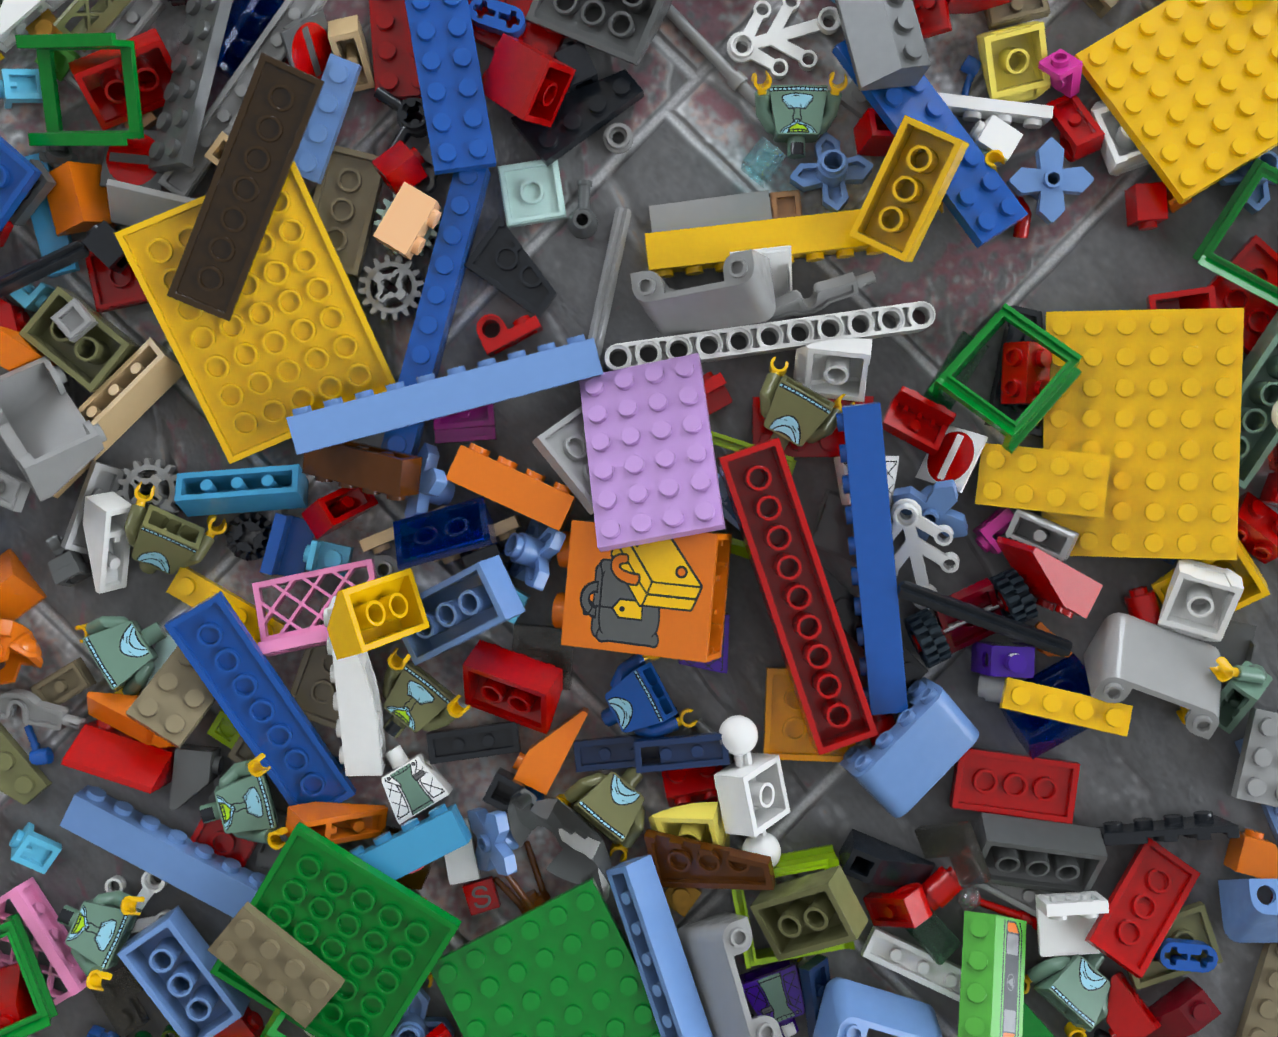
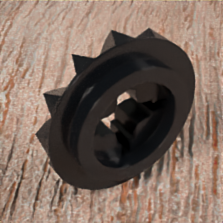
(236, 530)

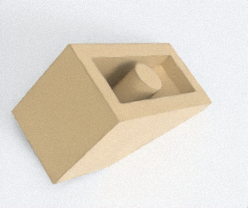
(349, 43)

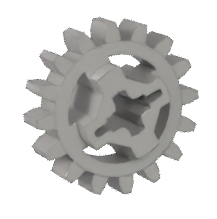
(399, 279)
(160, 480)

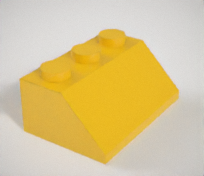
(376, 614)

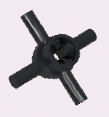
(404, 112)

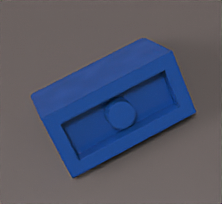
(286, 546)

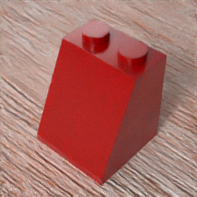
(526, 81)

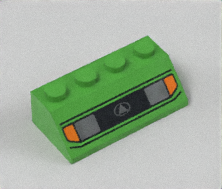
(992, 976)

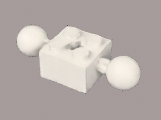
(751, 789)

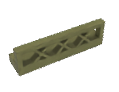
(95, 20)

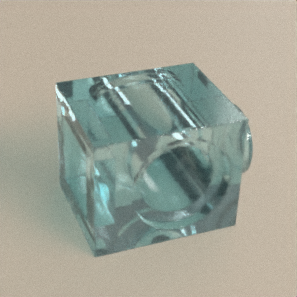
(763, 162)

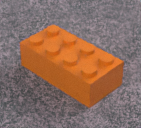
(511, 488)

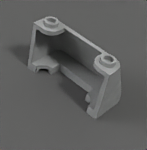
(738, 301)
(45, 427)
(1158, 662)
(710, 956)

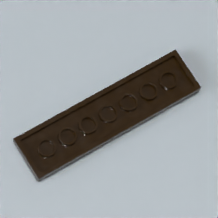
(246, 187)

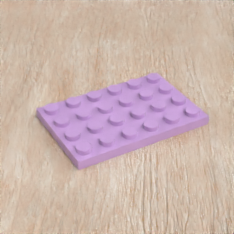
(650, 453)

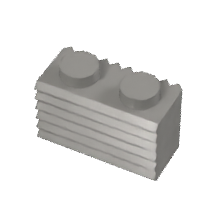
(1042, 534)

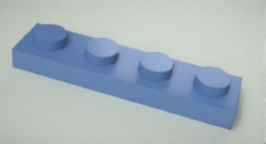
(327, 118)

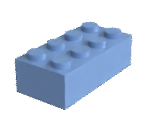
(464, 608)
(174, 971)

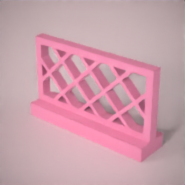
(308, 637)
(48, 938)

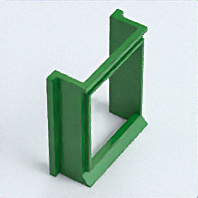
(55, 136)
(1223, 267)
(1017, 430)
(34, 979)

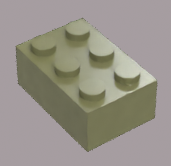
(90, 358)
(809, 913)

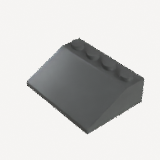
(610, 26)

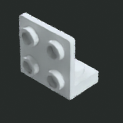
(1066, 921)

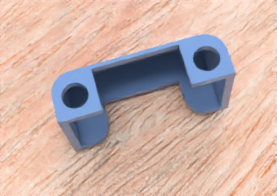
(914, 751)
(1244, 915)

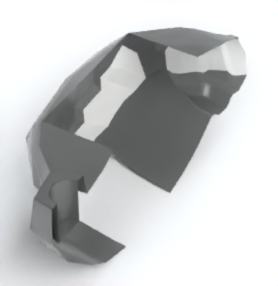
(574, 834)

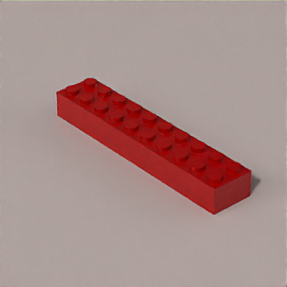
(797, 596)

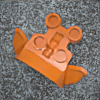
(17, 649)

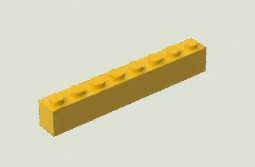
(709, 246)

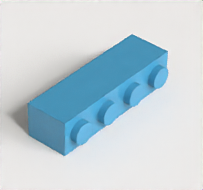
(241, 490)
(417, 842)

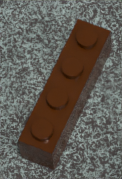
(366, 467)

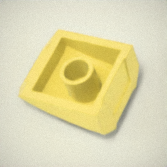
(1012, 60)
(694, 821)

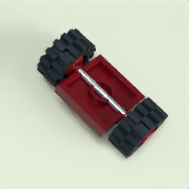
(999, 594)

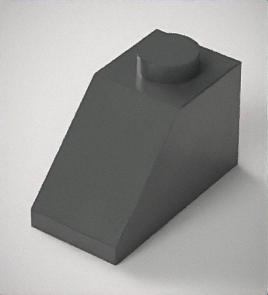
(192, 771)

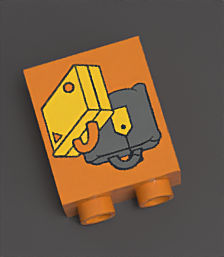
(644, 597)

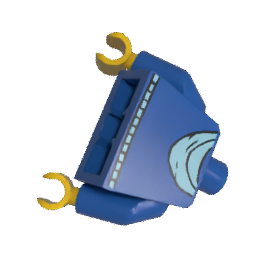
(641, 701)

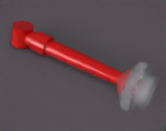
(970, 898)

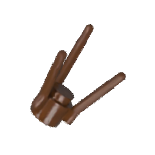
(531, 898)

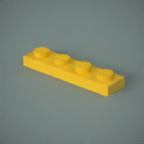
(194, 588)
(1065, 707)

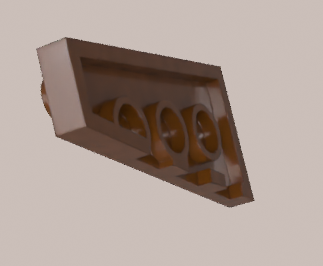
(705, 865)

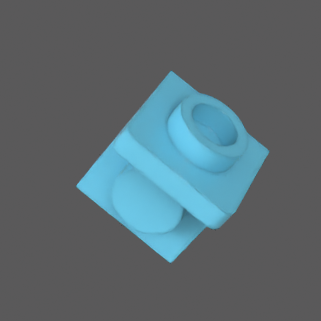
(20, 86)
(31, 297)
(326, 554)
(33, 849)

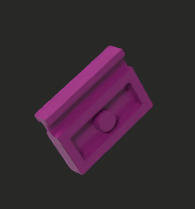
(466, 426)

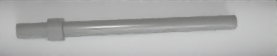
(736, 79)

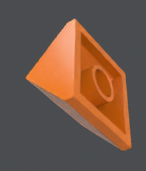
(77, 198)
(17, 588)

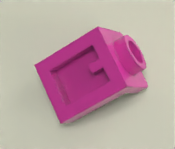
(1064, 72)
(995, 524)

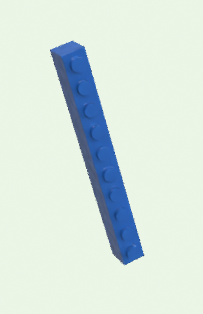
(440, 292)
(874, 557)

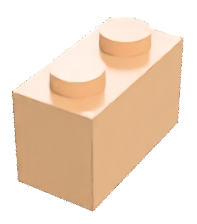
(408, 221)

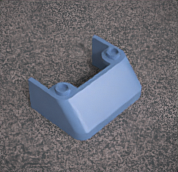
(853, 1008)

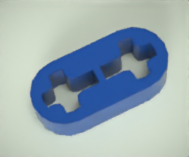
(498, 10)
(1186, 949)

